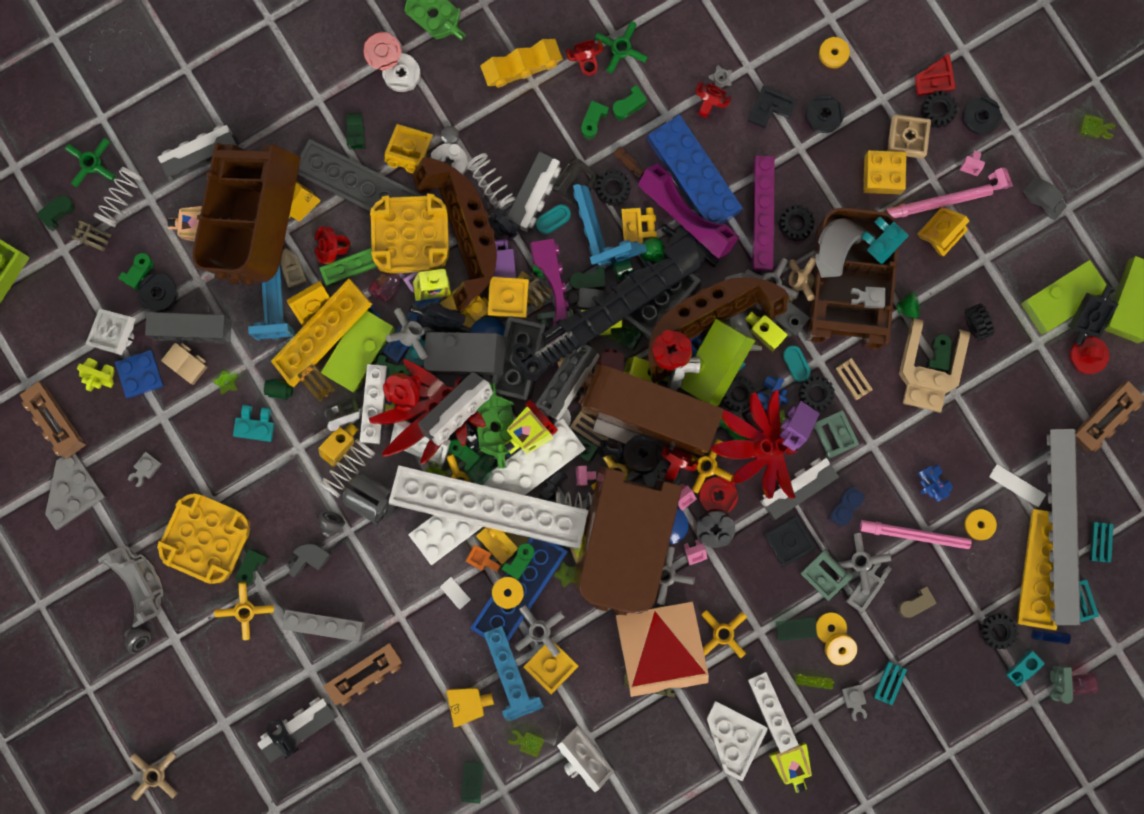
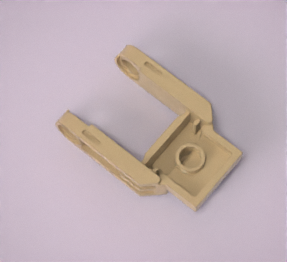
(927, 386)

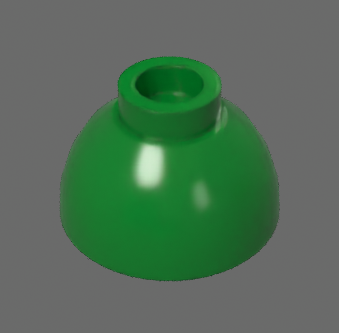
(654, 250)
(909, 305)

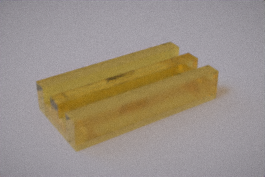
(324, 392)

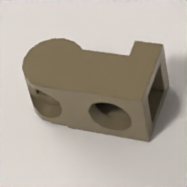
(917, 604)

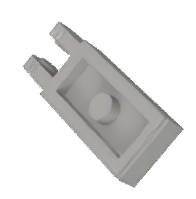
(861, 599)

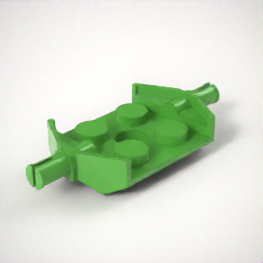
(440, 26)
(498, 411)

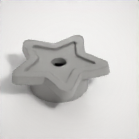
(721, 72)

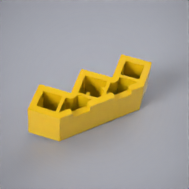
(521, 63)

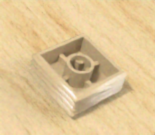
(917, 127)

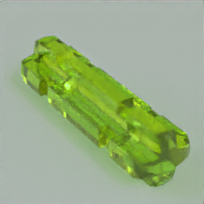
(812, 681)

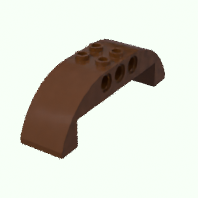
(468, 223)
(718, 302)

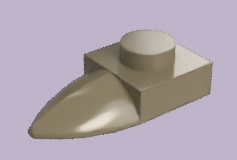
(292, 269)

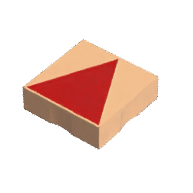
(662, 649)

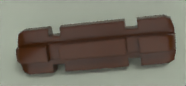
(629, 162)

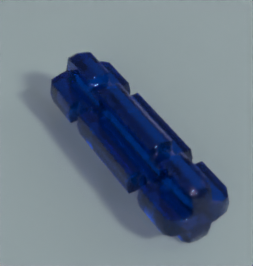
(1051, 636)

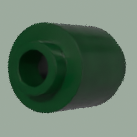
(278, 389)

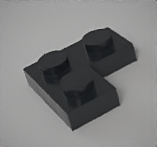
(769, 102)

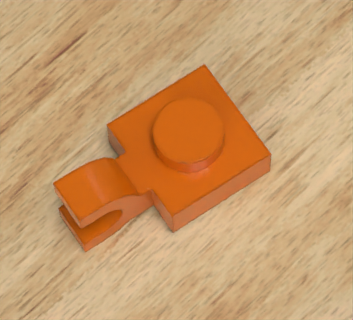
(480, 558)

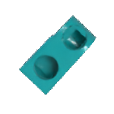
(1024, 668)

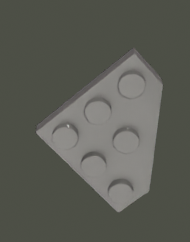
(71, 491)

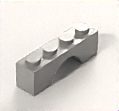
(323, 625)

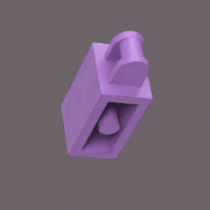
(505, 260)
(798, 425)

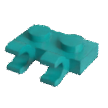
(887, 242)
(254, 429)

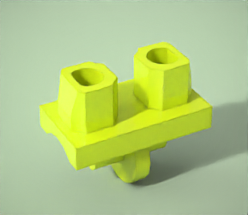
(93, 377)

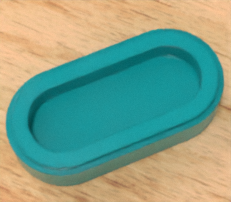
(553, 219)
(796, 363)

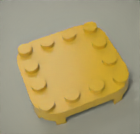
(409, 234)
(204, 538)

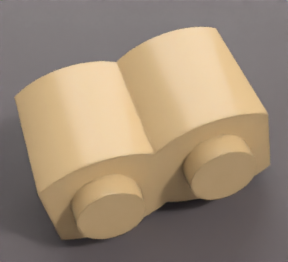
(184, 363)

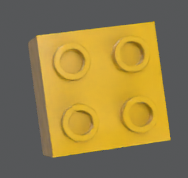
(884, 172)

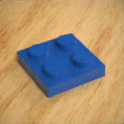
(139, 374)

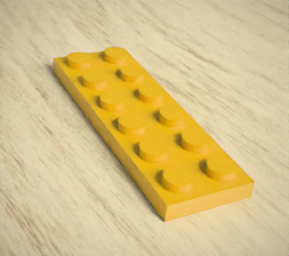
(321, 331)
(1036, 586)

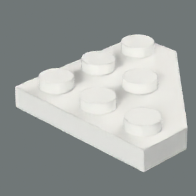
(735, 739)

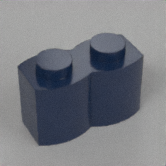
(848, 502)

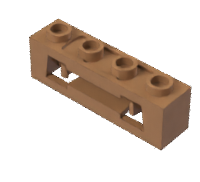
(1130, 396)
(35, 397)
(336, 692)

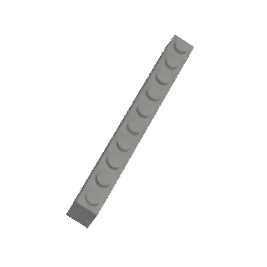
(1065, 527)

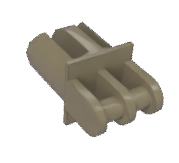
(89, 235)
(533, 289)

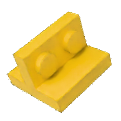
(944, 230)
(508, 297)
(308, 302)
(501, 543)
(550, 670)

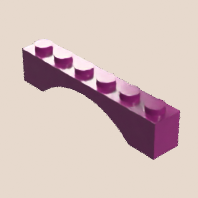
(661, 188)
(763, 214)
(545, 258)

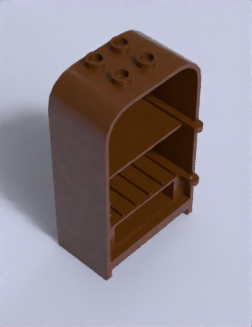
(245, 213)
(832, 307)
(650, 410)
(625, 542)

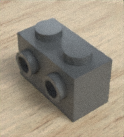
(791, 321)

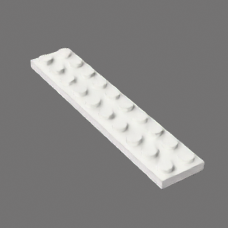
(523, 473)
(488, 507)

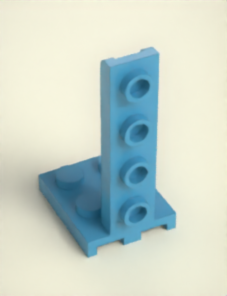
(592, 230)
(273, 308)
(510, 677)

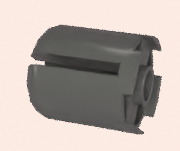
(364, 507)

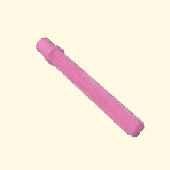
(904, 210)
(913, 534)

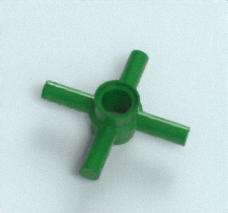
(621, 41)
(85, 157)

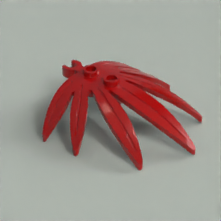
(412, 434)
(764, 447)

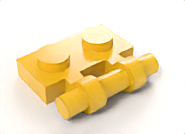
(632, 224)

